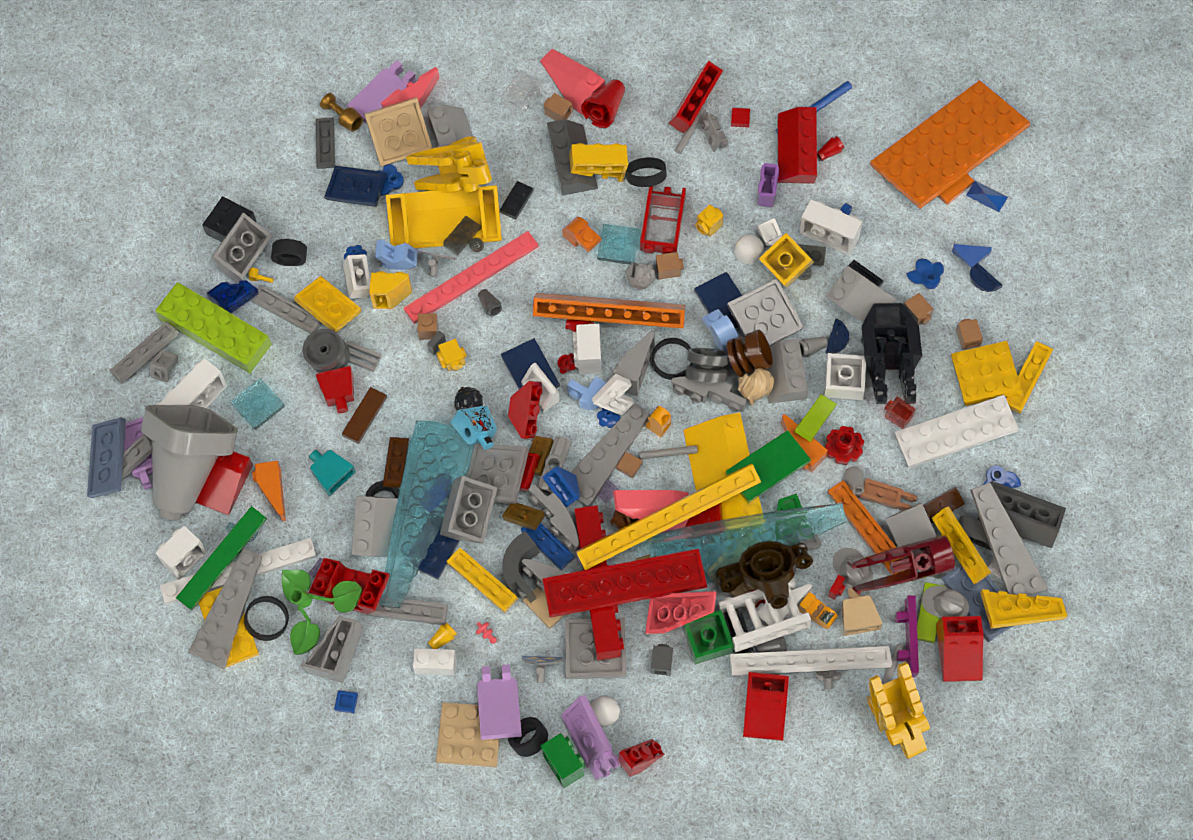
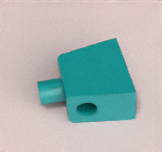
(330, 470)

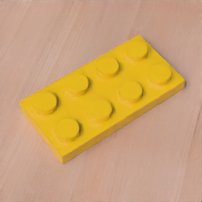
(243, 643)

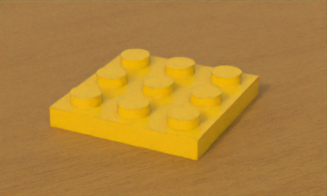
(986, 373)

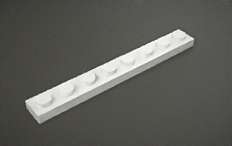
(271, 561)
(811, 660)

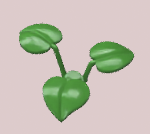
(295, 584)

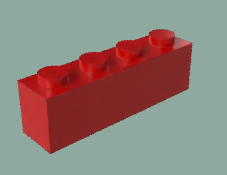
(695, 97)

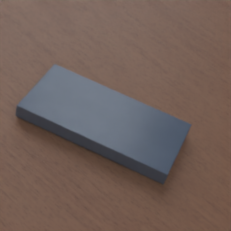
(106, 457)
(960, 581)

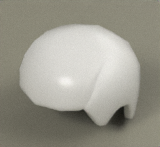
(748, 249)
(606, 710)

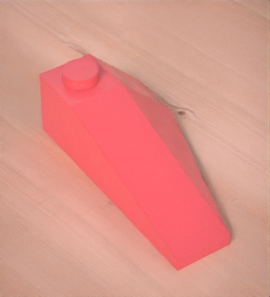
(571, 78)
(419, 89)
(644, 502)
(677, 610)

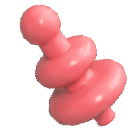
(486, 632)

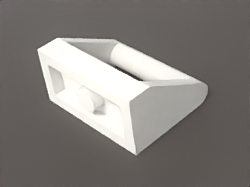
(550, 394)

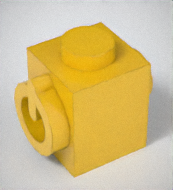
(709, 220)
(451, 355)

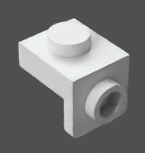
(769, 232)

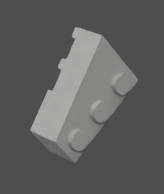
(335, 651)

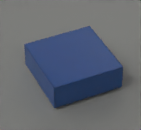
(346, 702)

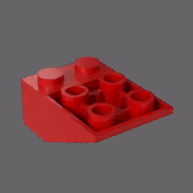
(960, 648)
(765, 706)

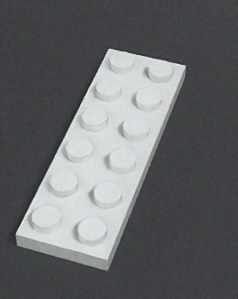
(956, 431)

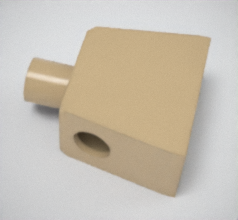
(859, 614)

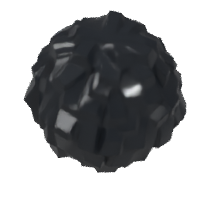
(468, 398)

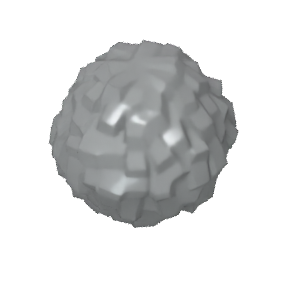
(640, 275)

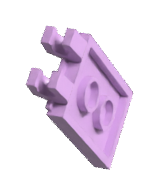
(380, 88)
(132, 434)
(498, 705)
(589, 738)

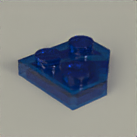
(232, 296)

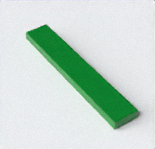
(221, 558)

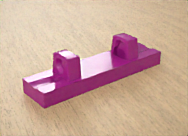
(909, 617)

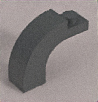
(520, 548)

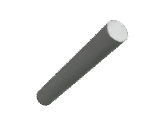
(684, 140)
(668, 452)
(890, 670)

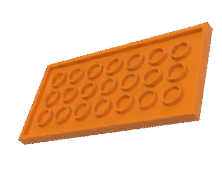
(949, 144)

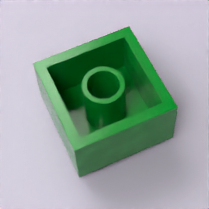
(708, 637)
(562, 759)

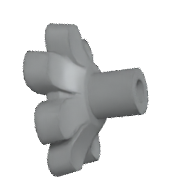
(828, 677)

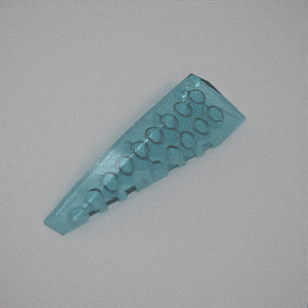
(433, 462)
(726, 540)

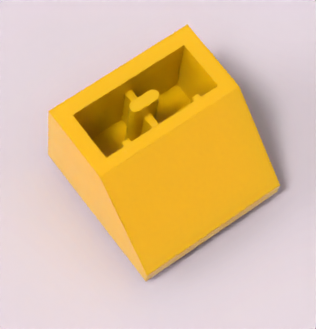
(389, 289)

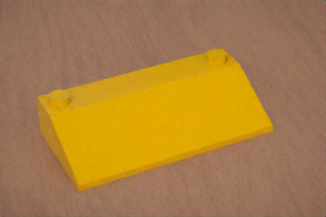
(430, 216)
(720, 446)

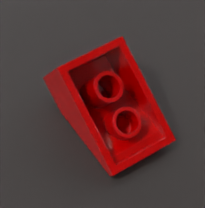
(225, 482)

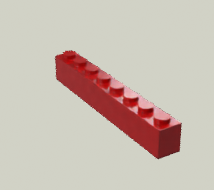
(603, 620)

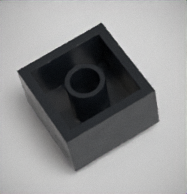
(224, 217)

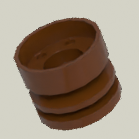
(749, 353)

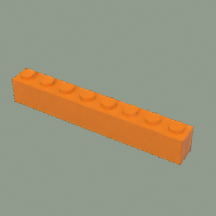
(609, 310)

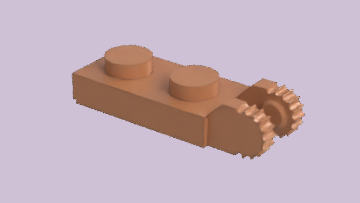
(886, 495)

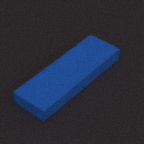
(550, 546)

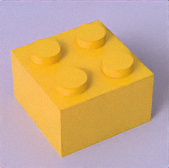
(786, 260)

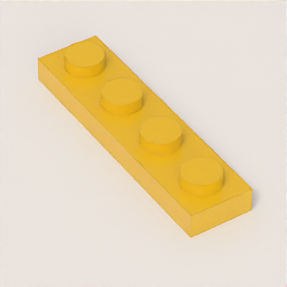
(1029, 375)
(961, 545)
(482, 580)

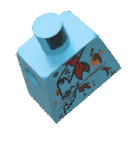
(475, 426)

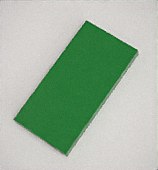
(773, 464)

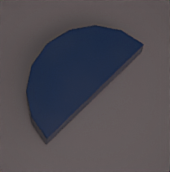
(983, 279)
(839, 338)

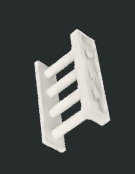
(761, 633)

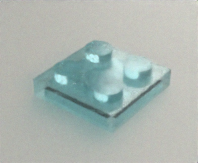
(618, 244)
(258, 404)

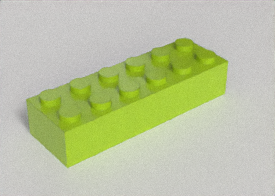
(213, 327)

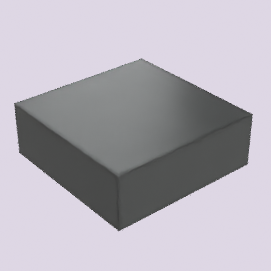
(437, 339)

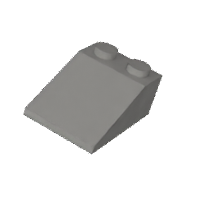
(857, 294)
(635, 363)

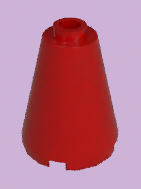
(604, 104)

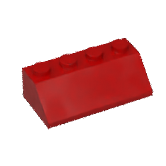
(797, 145)

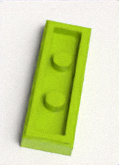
(815, 417)
(927, 622)

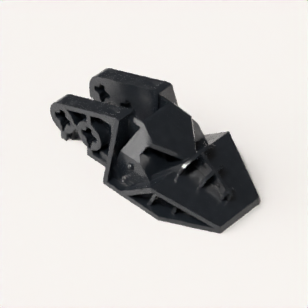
(891, 343)

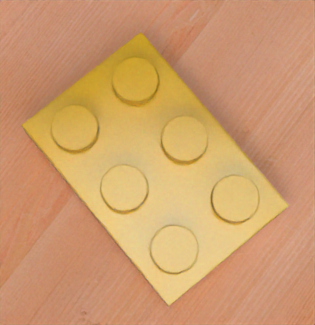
(327, 304)

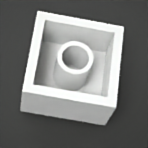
(587, 349)
(845, 376)
(181, 552)

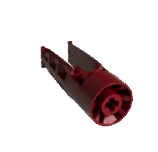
(936, 557)

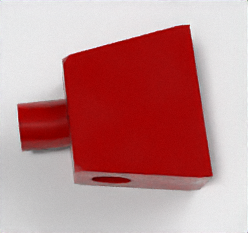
(337, 387)

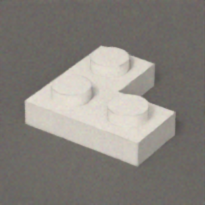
(612, 397)

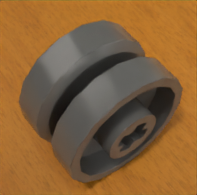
(325, 350)
(707, 365)

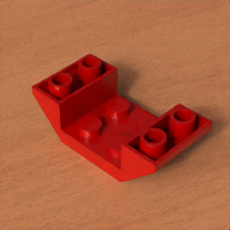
(333, 572)

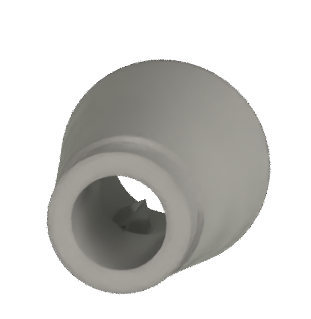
(812, 345)
(854, 478)

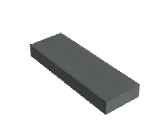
(325, 143)

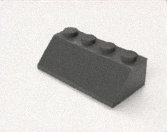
(561, 136)
(1030, 515)

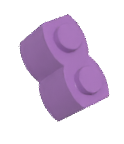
(768, 185)

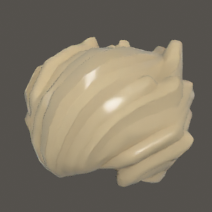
(756, 385)

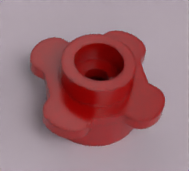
(562, 363)

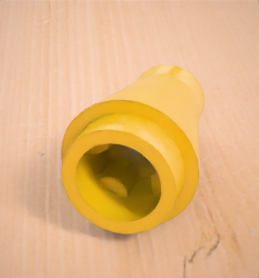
(442, 636)

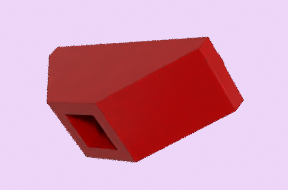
(525, 409)
(639, 757)

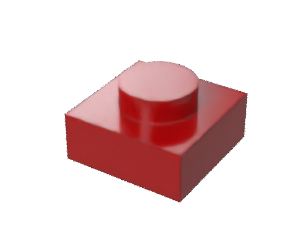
(837, 588)

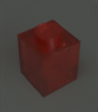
(899, 412)

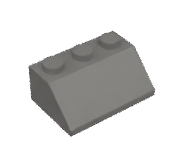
(448, 124)
(241, 248)
(787, 372)
(468, 510)
(373, 525)

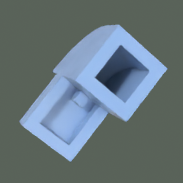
(396, 257)
(721, 328)
(585, 394)

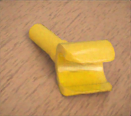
(254, 276)

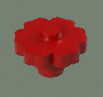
(844, 445)

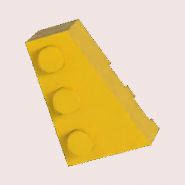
(599, 160)

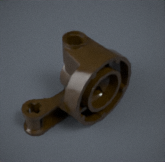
(766, 568)

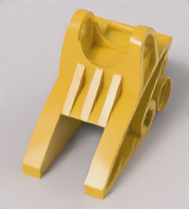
(460, 166)
(899, 711)

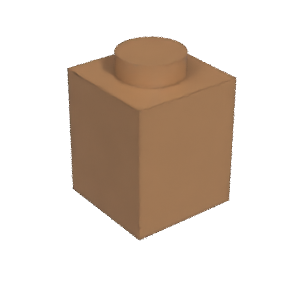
(557, 107)
(669, 265)
(919, 309)
(427, 325)
(969, 334)

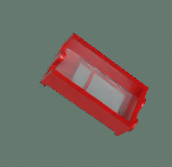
(662, 221)

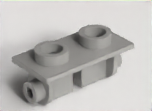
(710, 125)

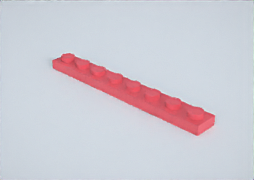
(471, 276)

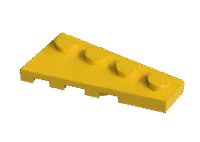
(1019, 609)

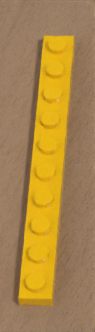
(668, 516)

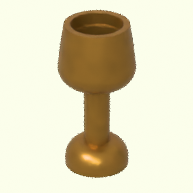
(348, 118)

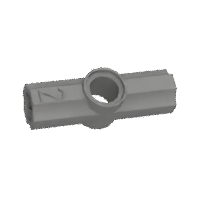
(557, 455)

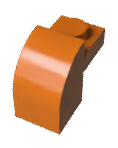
(579, 233)

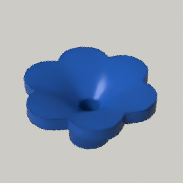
(356, 250)
(607, 420)

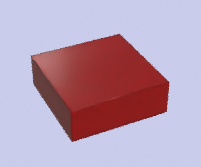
(740, 117)

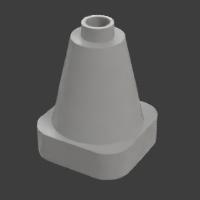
(184, 452)

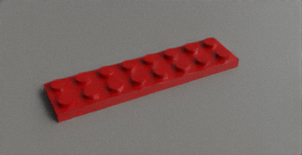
(624, 583)

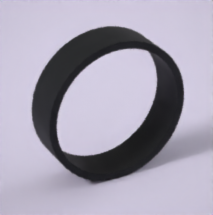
(646, 181)
(664, 342)
(280, 604)

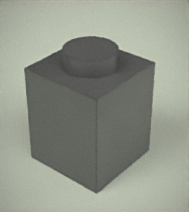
(662, 660)

